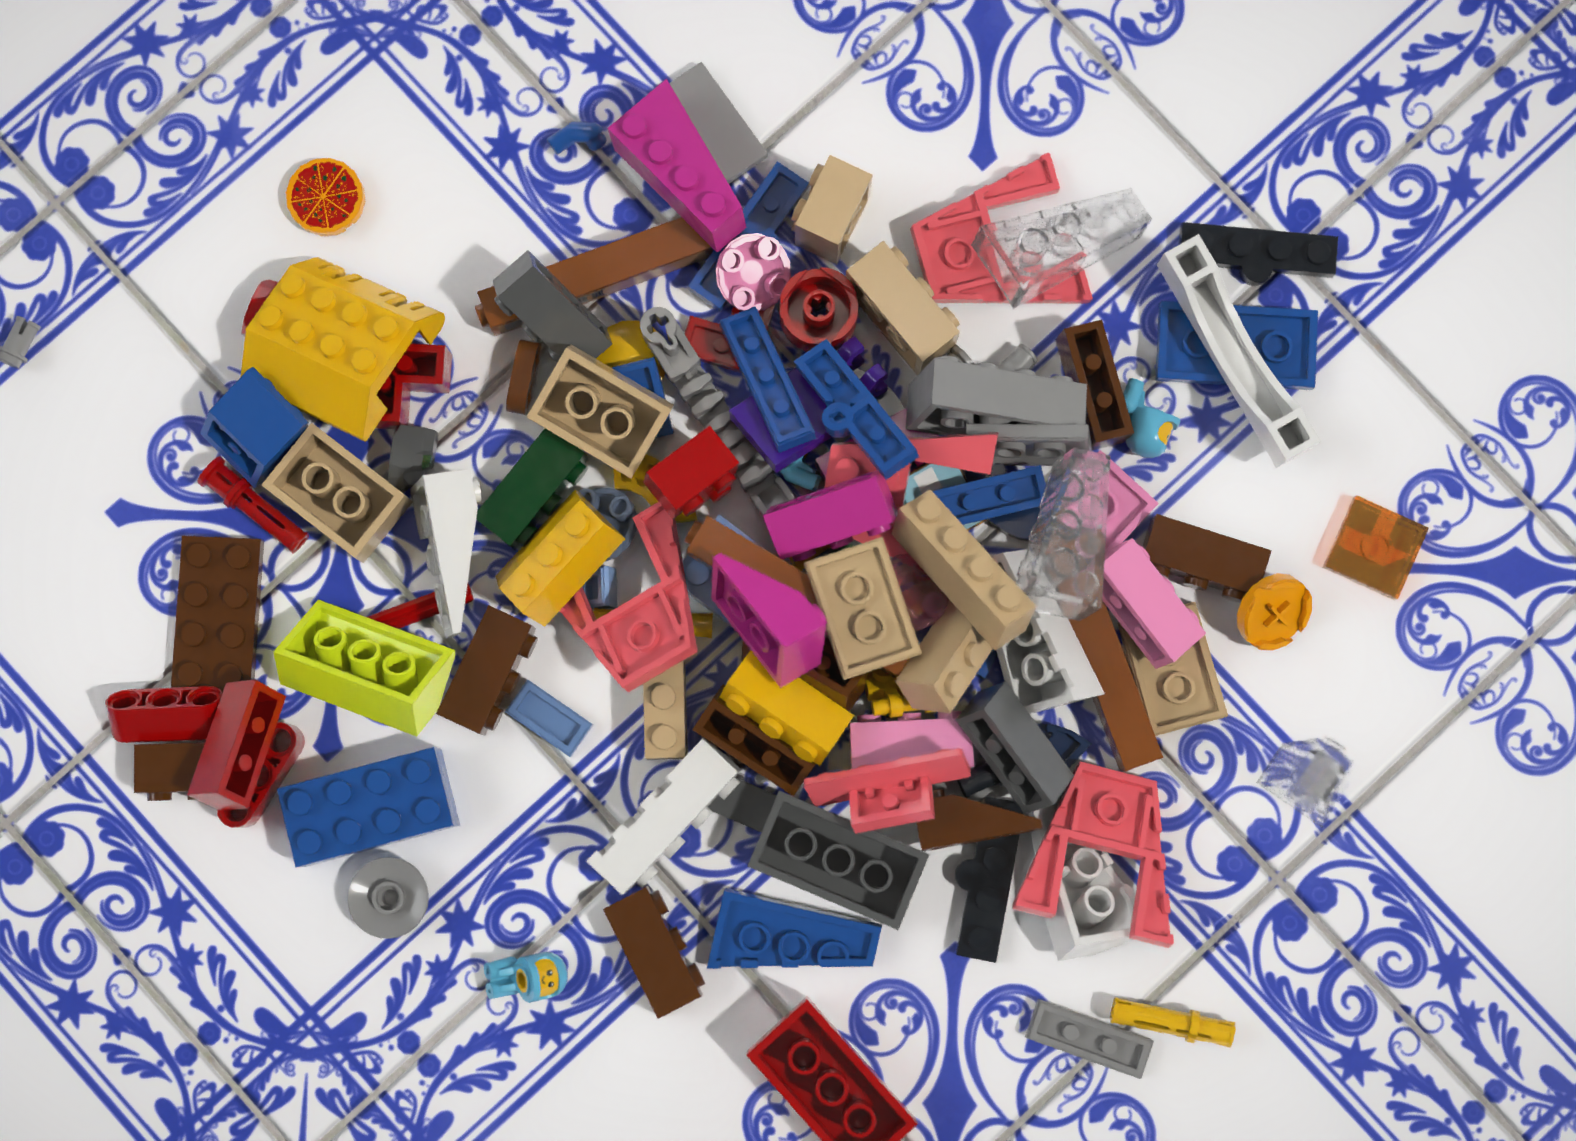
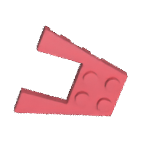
(947, 235)
(955, 451)
(651, 628)
(1111, 815)

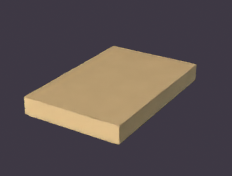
(863, 608)
(1179, 692)

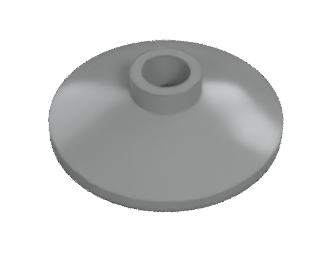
(368, 903)

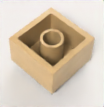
(832, 209)

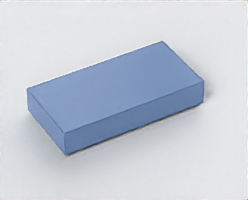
(549, 718)

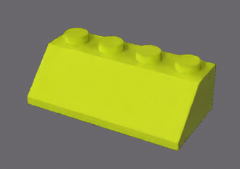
(365, 667)

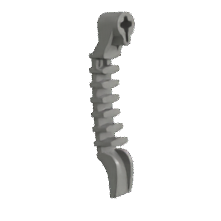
(709, 407)

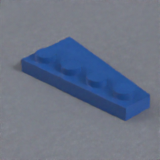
(779, 933)

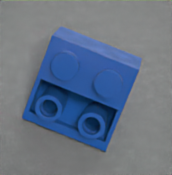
(253, 426)

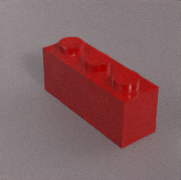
(236, 745)

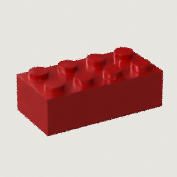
(828, 1080)

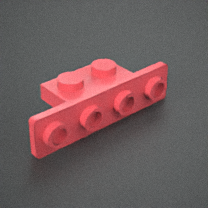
(889, 791)

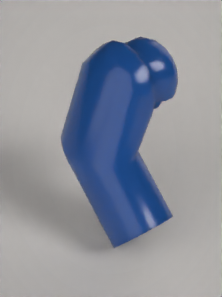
(578, 132)

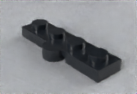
(1263, 251)
(988, 887)

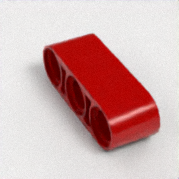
(162, 713)
(279, 766)

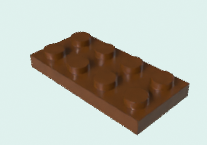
(217, 611)

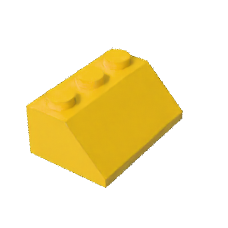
(558, 559)
(792, 713)

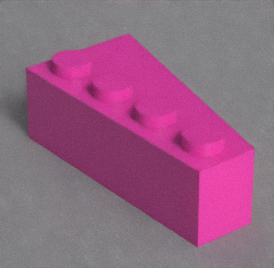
(673, 159)

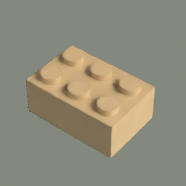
(902, 307)
(600, 410)
(337, 493)

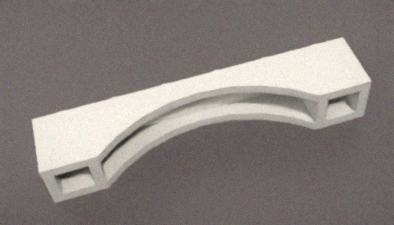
(1264, 401)

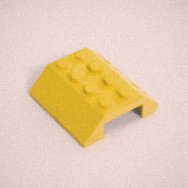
(334, 342)

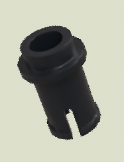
(980, 779)

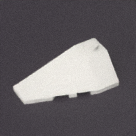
(447, 516)
(1092, 901)

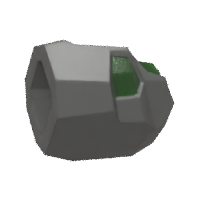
(411, 455)

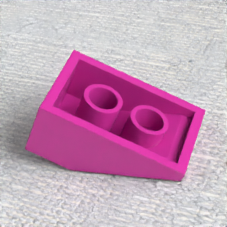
(770, 618)

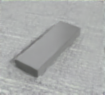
(1089, 1038)

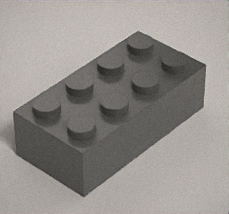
(829, 860)

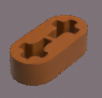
(523, 377)

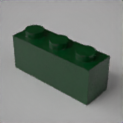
(532, 489)

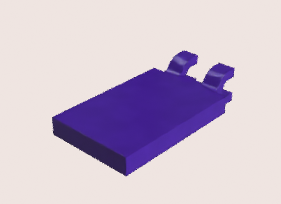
(751, 424)

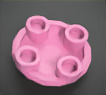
(752, 271)

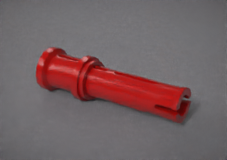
(237, 493)

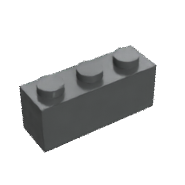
(548, 309)
(1015, 747)

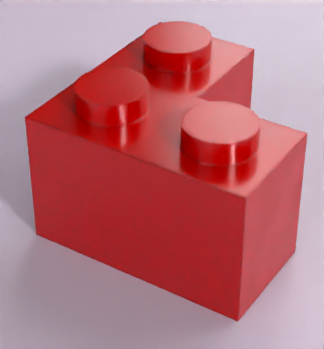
(419, 370)
(693, 474)

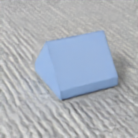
(602, 588)

